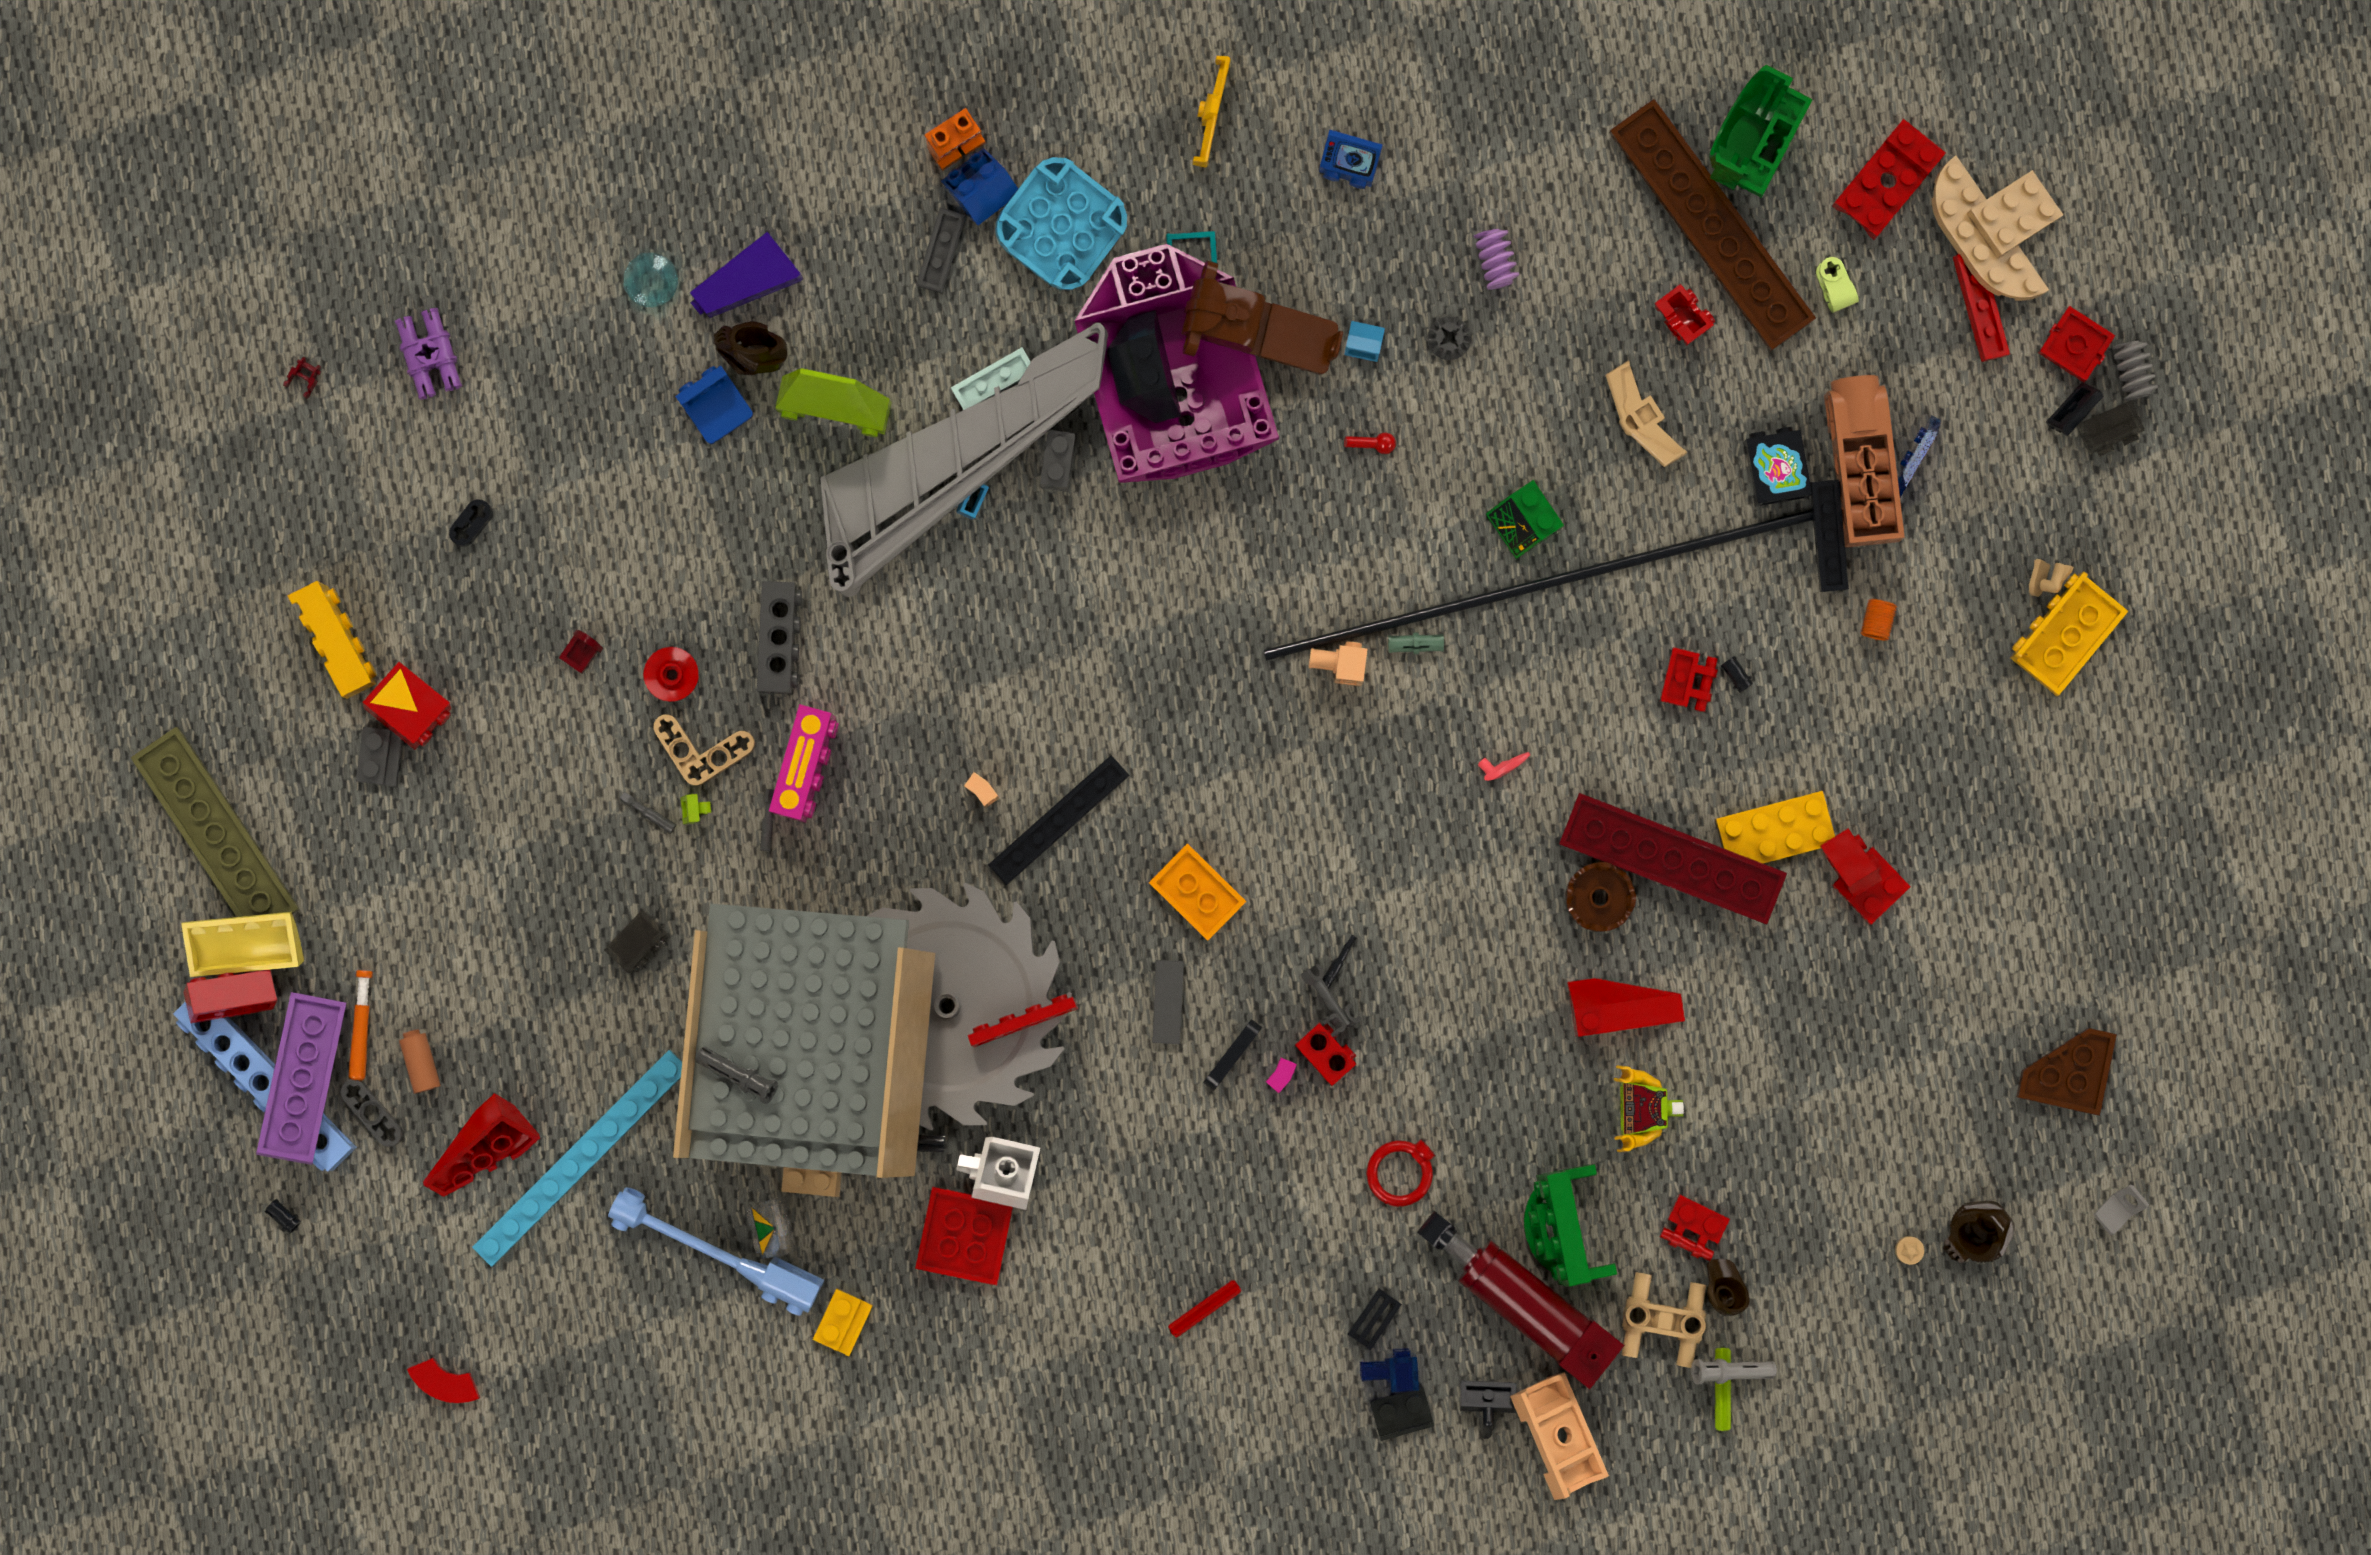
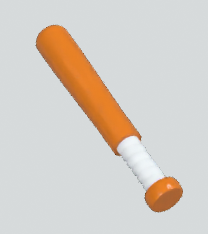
(358, 1051)

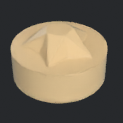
(1909, 1250)

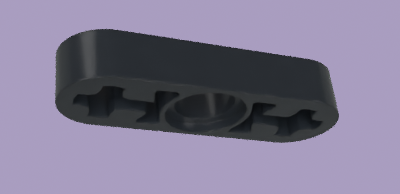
(1232, 1054)

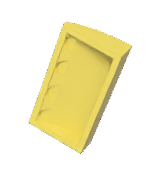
(242, 944)

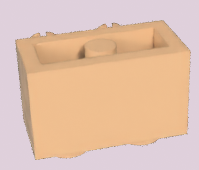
(1346, 663)

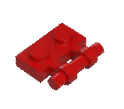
(1680, 678)
(1697, 1219)

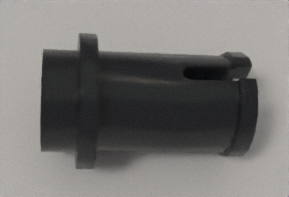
(1737, 674)
(282, 1216)

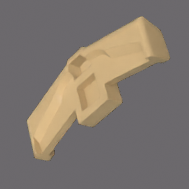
(1641, 417)

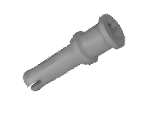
(1721, 1371)

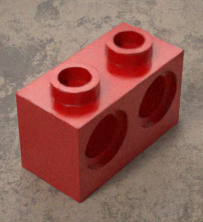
(1321, 1058)

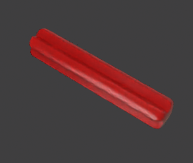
(1204, 1308)

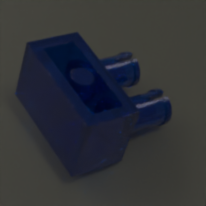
(1398, 1369)

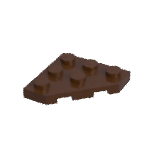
(2071, 1074)

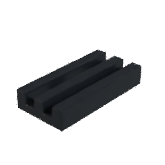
(2074, 409)
(1388, 1299)

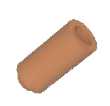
(419, 1061)

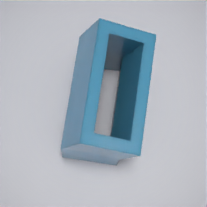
(1364, 341)
(960, 510)

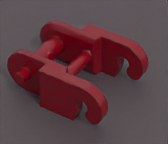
(296, 372)

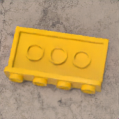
(2068, 633)

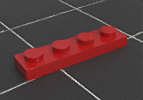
(1982, 314)
(1011, 1024)

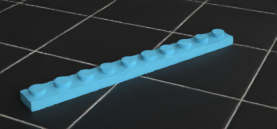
(580, 1158)

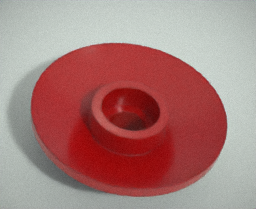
(658, 667)

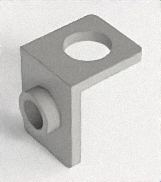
(2118, 1209)

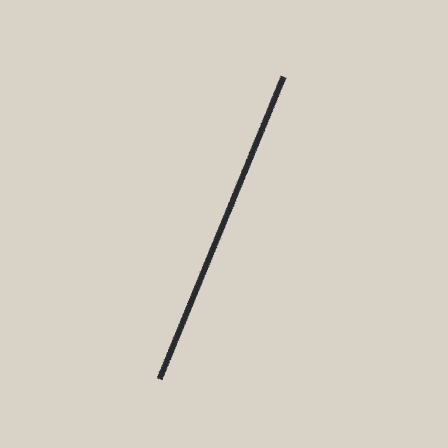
(1539, 584)

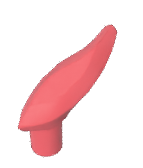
(1503, 768)

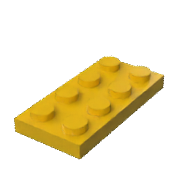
(1778, 829)

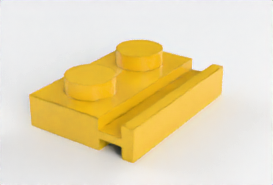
(842, 1322)

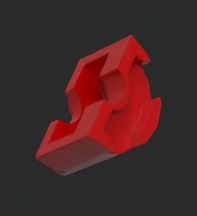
(1683, 315)

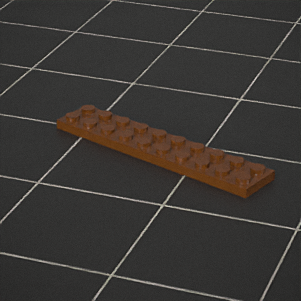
(1712, 225)

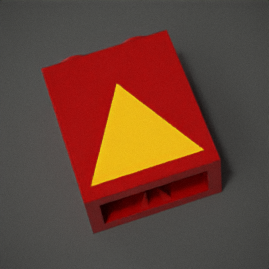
(407, 706)

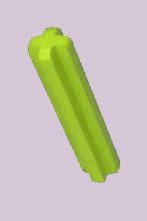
(1723, 1395)

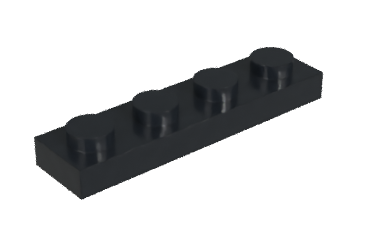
(1829, 535)

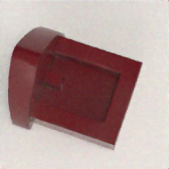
(580, 651)

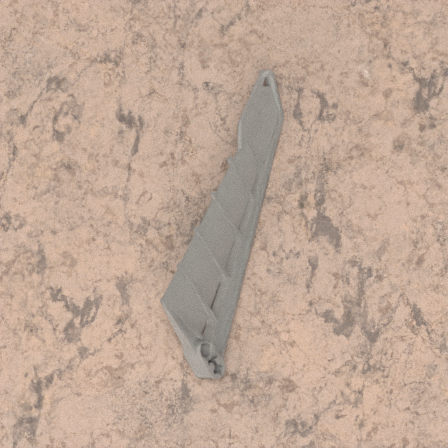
(892, 478)

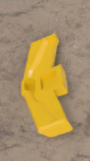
(1209, 110)

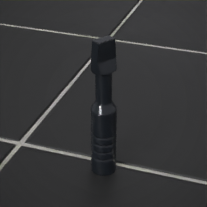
(1337, 963)

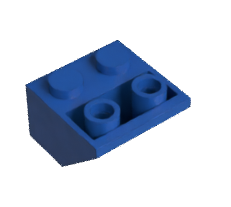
(980, 186)

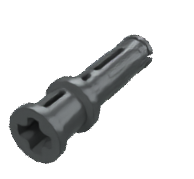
(747, 1080)

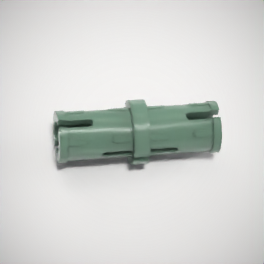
(1416, 643)

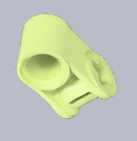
(1836, 288)

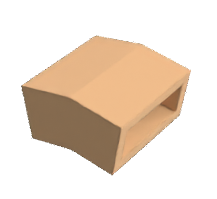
(981, 789)

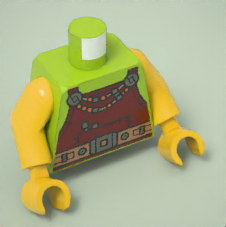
(1643, 1108)

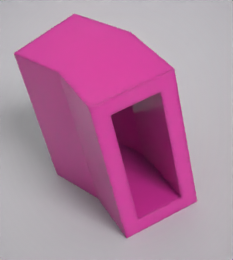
(1281, 1075)

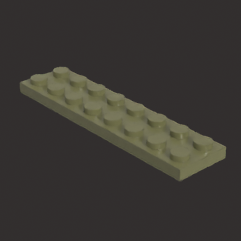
(212, 827)

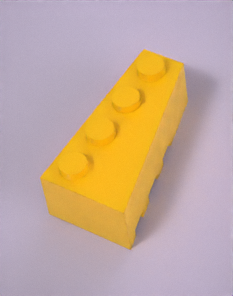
(334, 638)

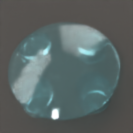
(650, 280)

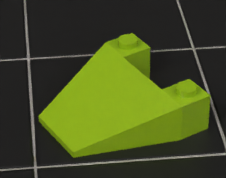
(834, 399)

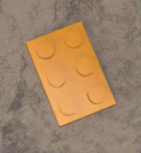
(1197, 892)

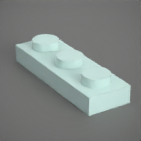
(1002, 373)

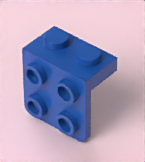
(714, 404)

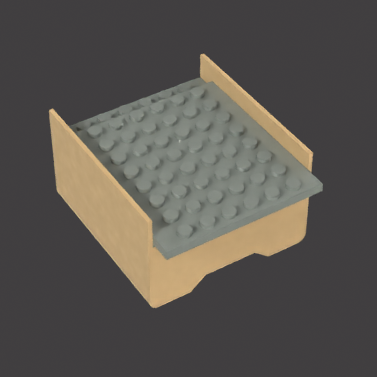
(828, 1014)

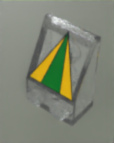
(771, 1227)

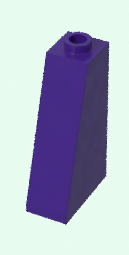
(747, 277)

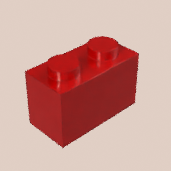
(1851, 862)

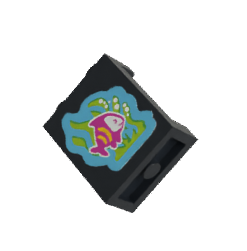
(1778, 466)

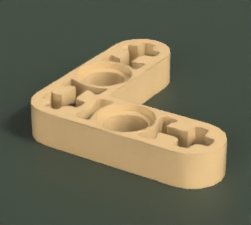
(693, 758)

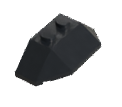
(1143, 369)

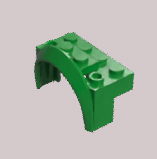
(1562, 1215)

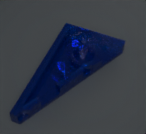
(1912, 460)

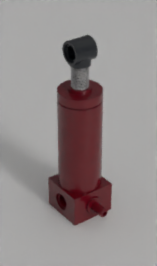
(1528, 1304)

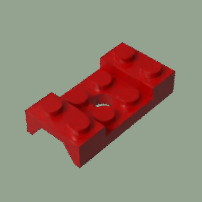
(1904, 155)

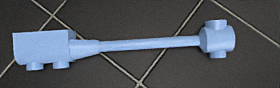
(776, 1280)

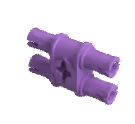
(441, 359)

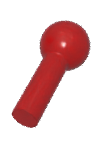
(1383, 443)

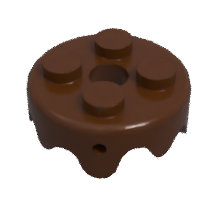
(1619, 891)

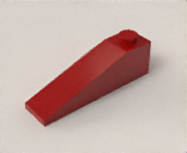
(488, 1136)

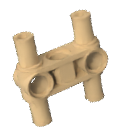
(1664, 1319)

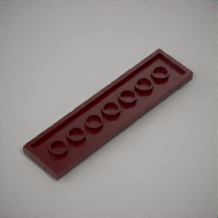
(1673, 858)

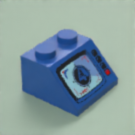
(1350, 159)

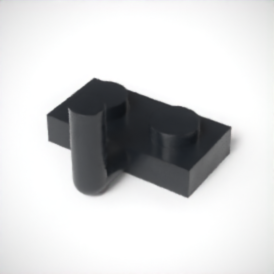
(1487, 1398)

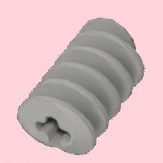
(2135, 369)

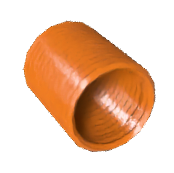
(1878, 619)

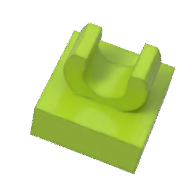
(692, 809)

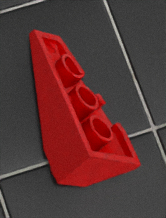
(1614, 1006)

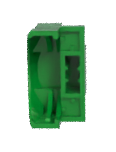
(1757, 131)

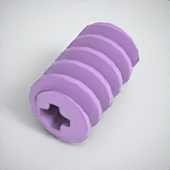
(1496, 258)

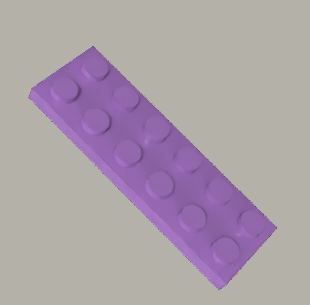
(301, 1078)

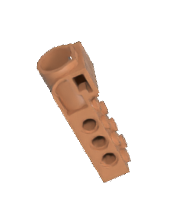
(1864, 460)

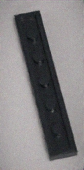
(1058, 820)

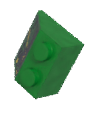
(1524, 519)

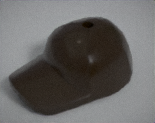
(1726, 1288)

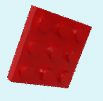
(963, 1236)

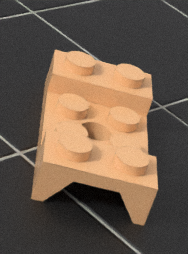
(1547, 1409)

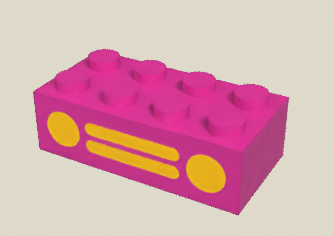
(803, 763)

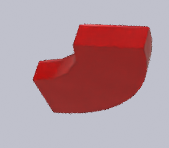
(443, 1384)

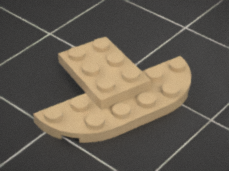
(1992, 228)

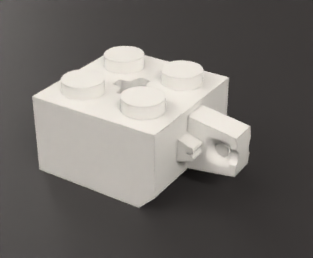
(989, 1167)

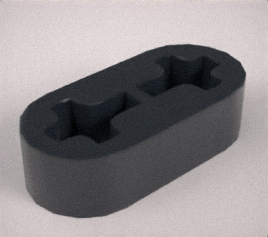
(465, 519)

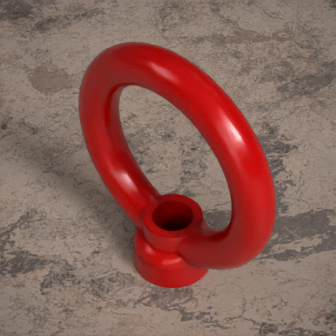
(1420, 1153)

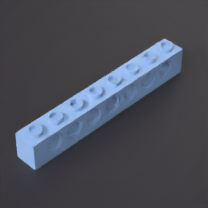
(337, 1146)

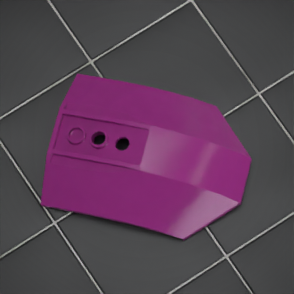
(1220, 382)

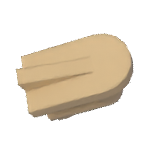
(2039, 575)

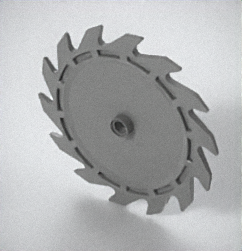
(988, 975)

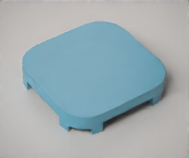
(1061, 223)

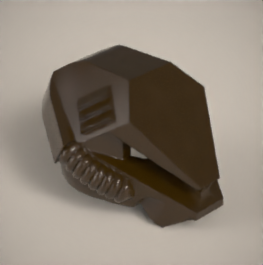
(759, 348)
(1979, 1232)

